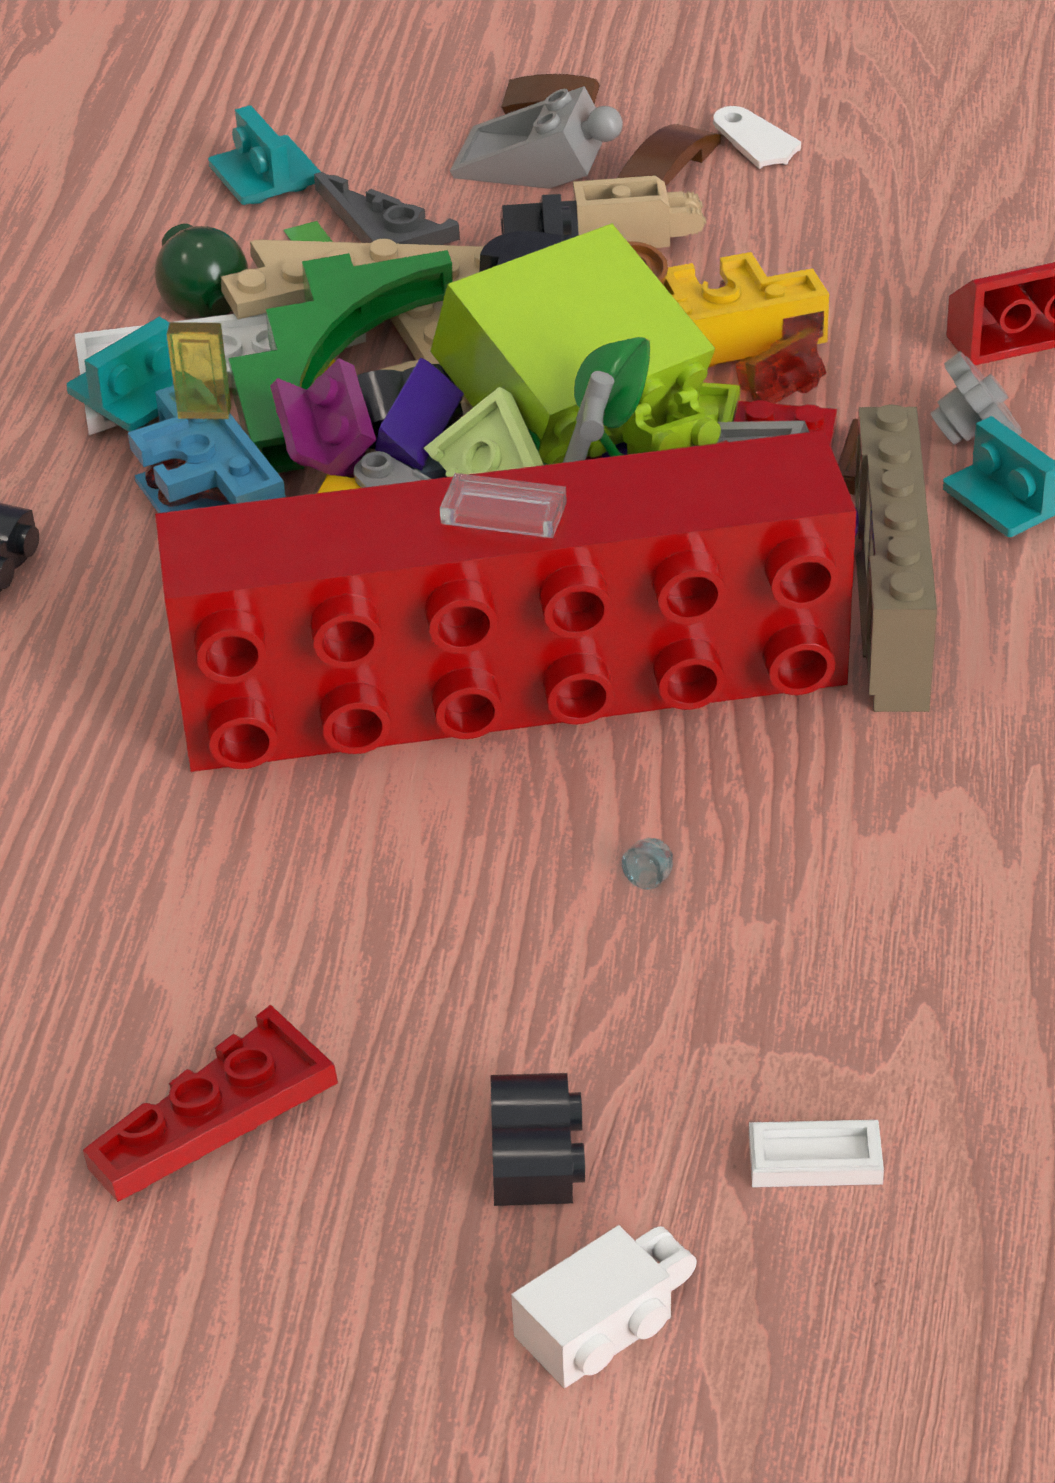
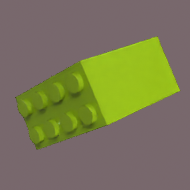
(545, 313)

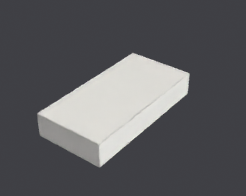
(815, 1153)

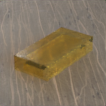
(199, 370)

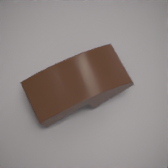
(536, 88)

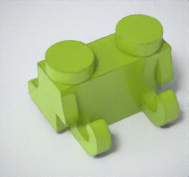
(683, 429)

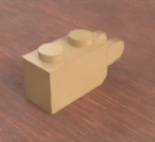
(638, 209)

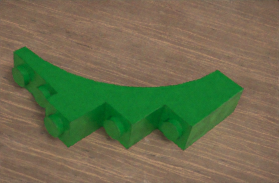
(308, 335)

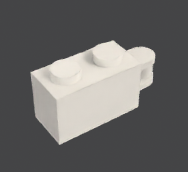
(600, 1301)

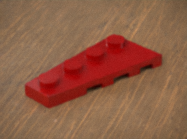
(204, 1110)

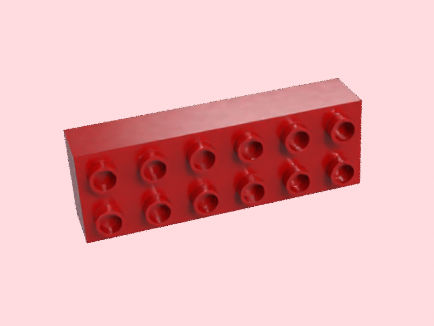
(382, 627)

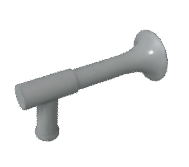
(590, 416)

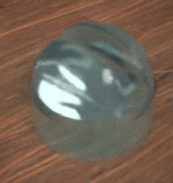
(647, 863)

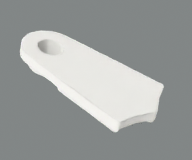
(755, 137)

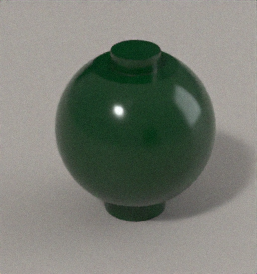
(192, 268)

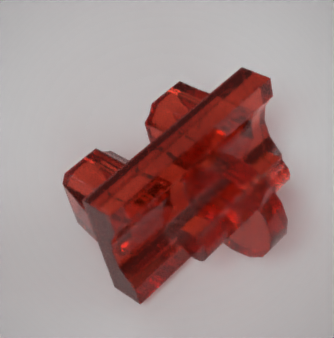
(783, 369)

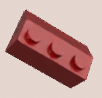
(1004, 315)

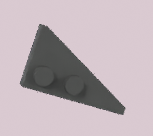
(382, 215)

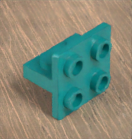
(262, 161)
(126, 375)
(1008, 482)

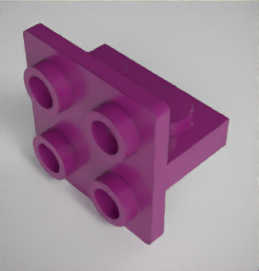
(327, 422)

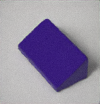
(418, 415)

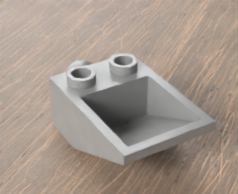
(539, 143)

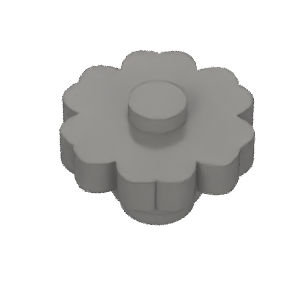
(971, 401)

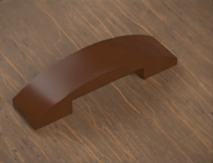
(669, 151)

